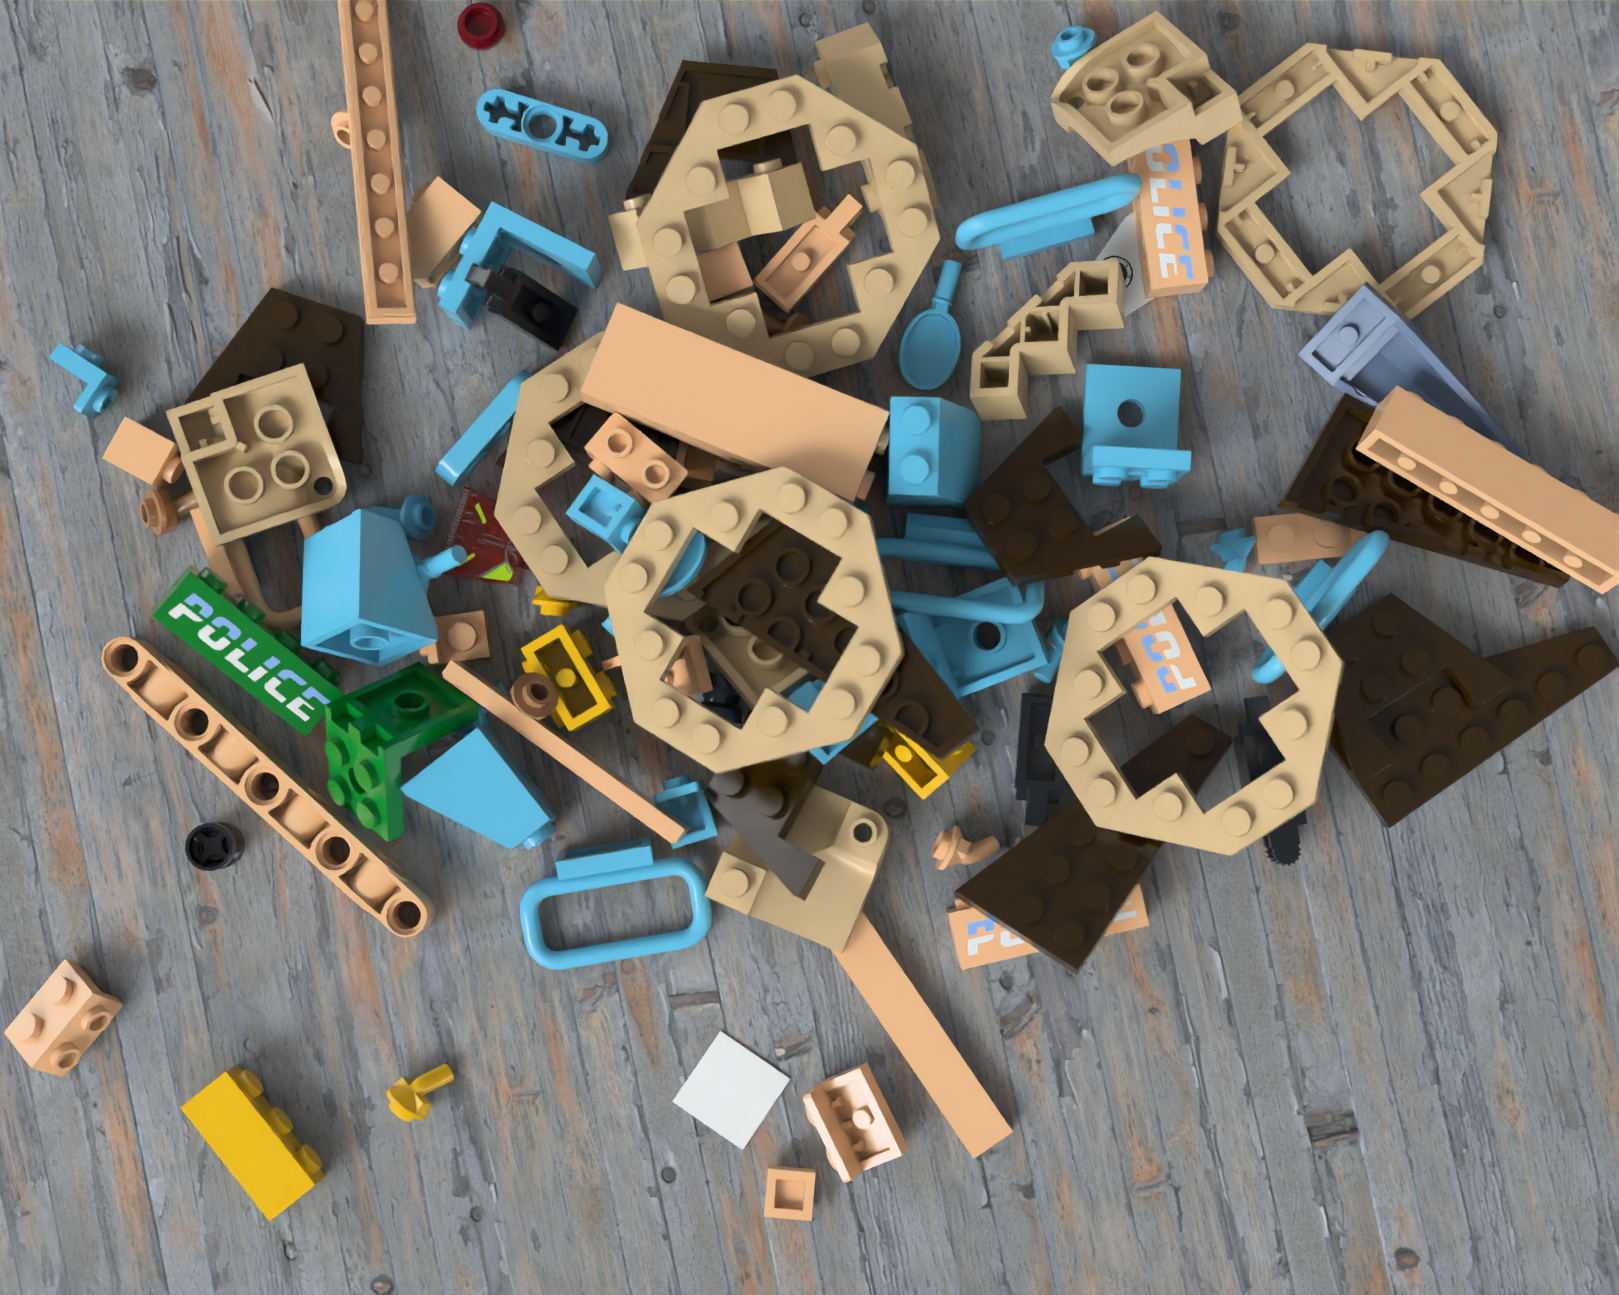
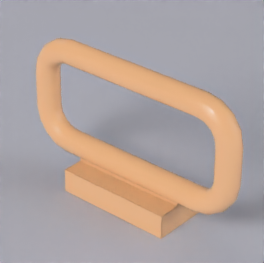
(236, 569)

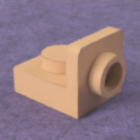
(460, 638)

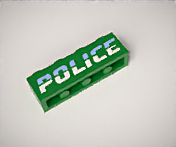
(247, 649)

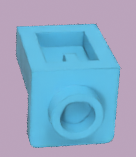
(607, 513)

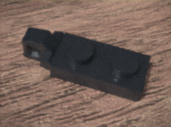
(524, 303)
(1036, 773)

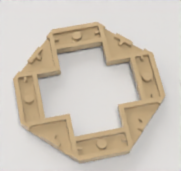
(1365, 83)
(839, 138)
(539, 457)
(854, 591)
(1297, 725)

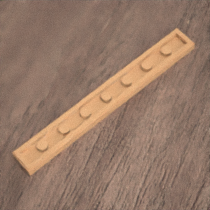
(377, 162)

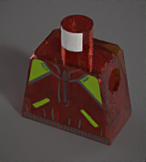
(488, 548)

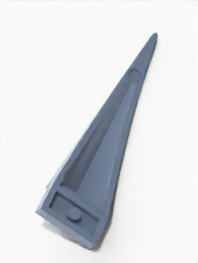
(1375, 347)

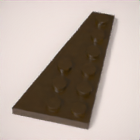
(1359, 493)
(774, 596)
(1441, 736)
(1073, 877)

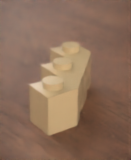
(858, 75)
(758, 204)
(1044, 336)

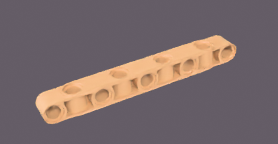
(243, 761)

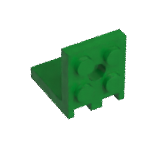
(374, 730)

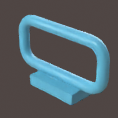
(1048, 219)
(953, 544)
(1326, 591)
(605, 867)

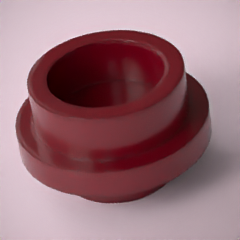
(480, 26)

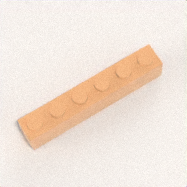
(1495, 487)

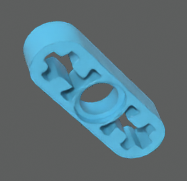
(507, 127)
(482, 434)

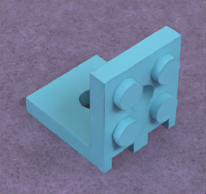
(491, 246)
(1126, 453)
(957, 655)

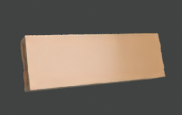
(734, 404)

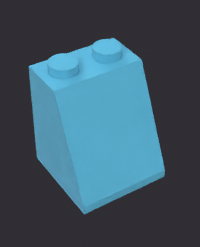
(931, 453)
(363, 592)
(486, 791)

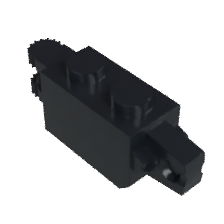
(1255, 756)

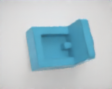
(85, 364)
(690, 806)

